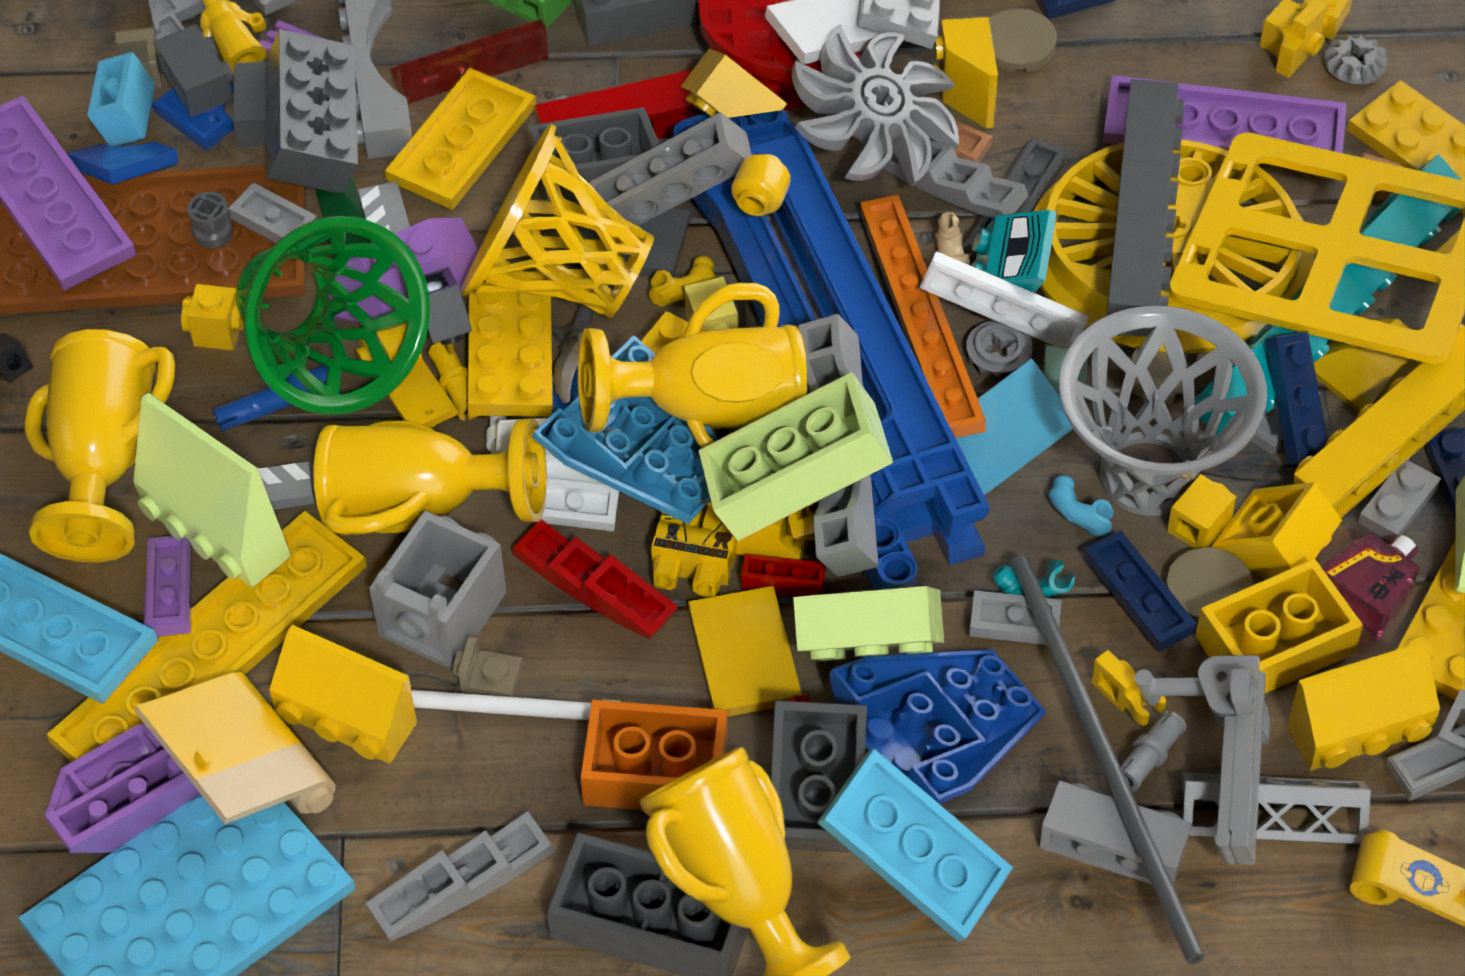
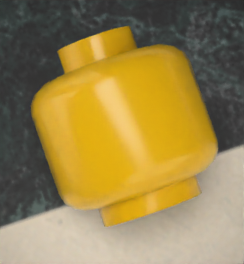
(760, 184)

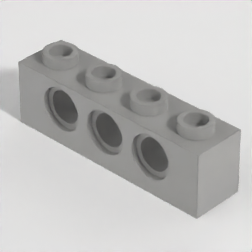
(675, 170)

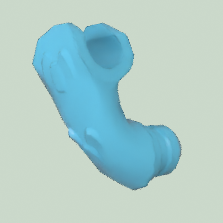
(1092, 517)

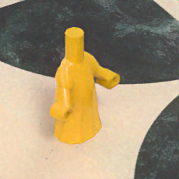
(234, 41)

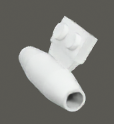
(571, 496)

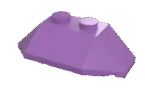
(436, 246)
(116, 793)

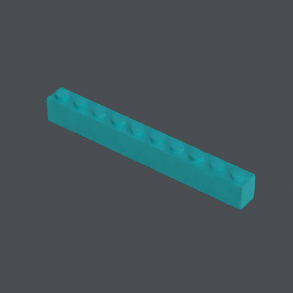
(1396, 220)

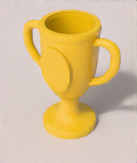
(704, 376)
(92, 437)
(396, 470)
(725, 845)

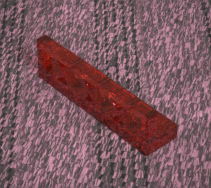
(488, 55)

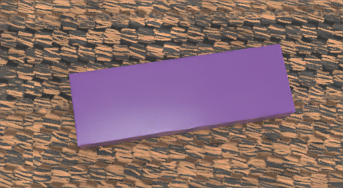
(168, 585)

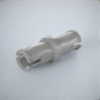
(1152, 748)

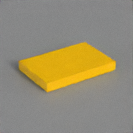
(744, 650)

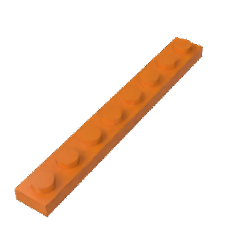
(921, 314)

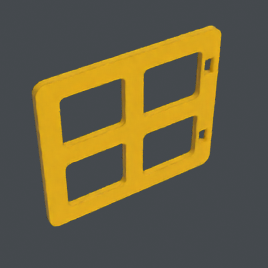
(1333, 246)

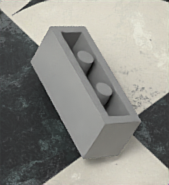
(1093, 831)

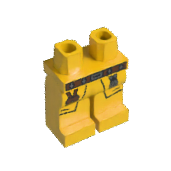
(693, 551)

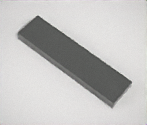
(1037, 171)

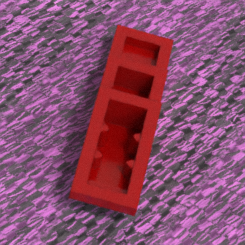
(595, 581)

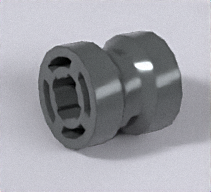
(210, 220)

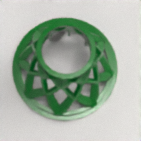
(263, 342)

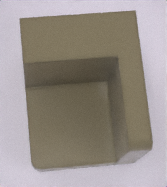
(142, 45)

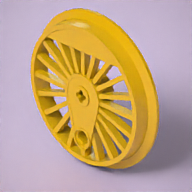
(1087, 287)

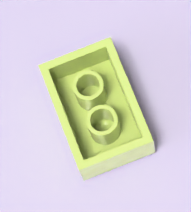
(869, 622)

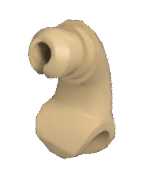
(950, 238)

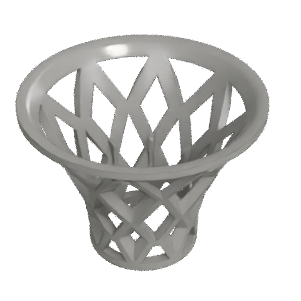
(1206, 449)

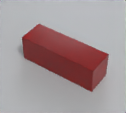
(787, 575)

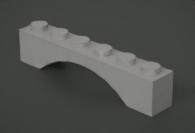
(383, 110)
(846, 518)

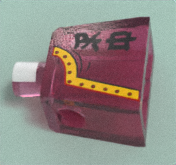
(1375, 579)

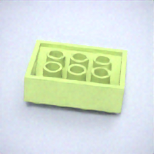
(205, 494)

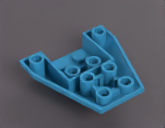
(647, 459)

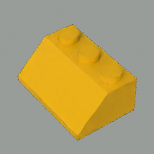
(342, 695)
(1364, 707)

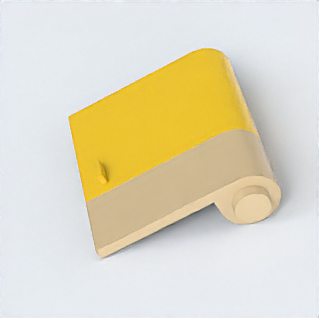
(236, 748)

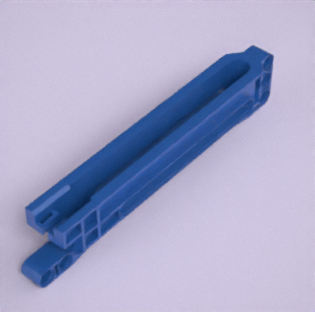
(930, 481)

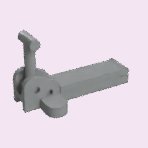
(1238, 704)

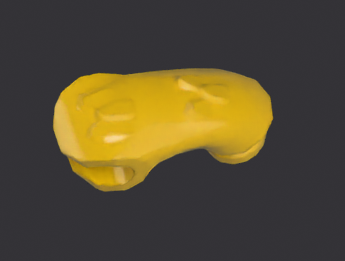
(669, 290)

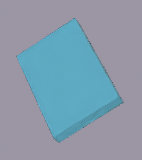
(1021, 423)

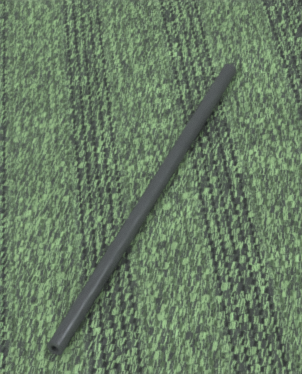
(1108, 762)

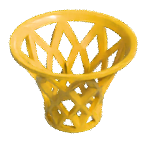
(598, 257)

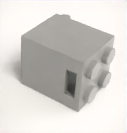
(419, 610)

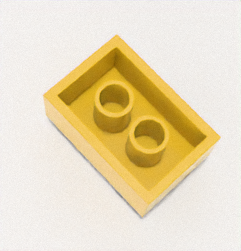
(1289, 621)

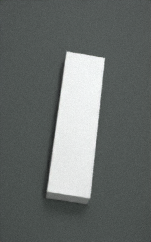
(1003, 301)

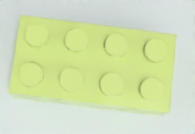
(795, 456)

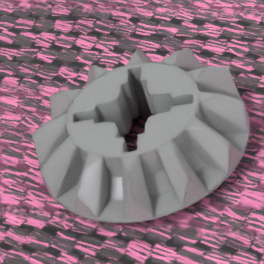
(1349, 68)
(979, 348)

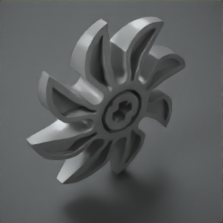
(875, 106)

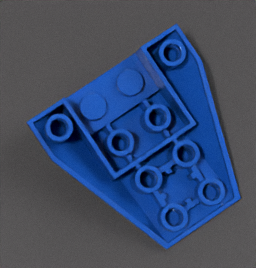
(939, 714)

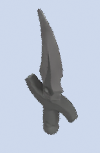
(568, 360)

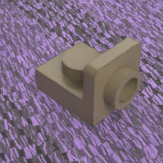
(487, 671)

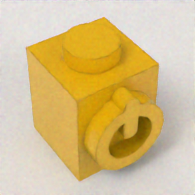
(212, 317)

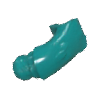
(1051, 586)

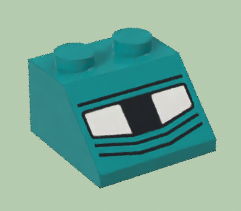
(1016, 247)

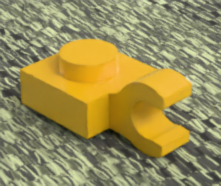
(1117, 682)

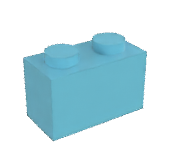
(121, 99)

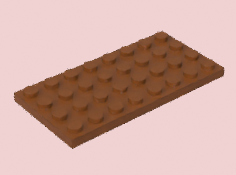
(167, 256)

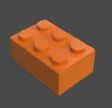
(644, 747)

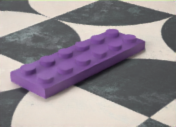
(1221, 114)
(54, 201)

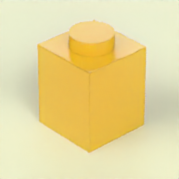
(1201, 513)

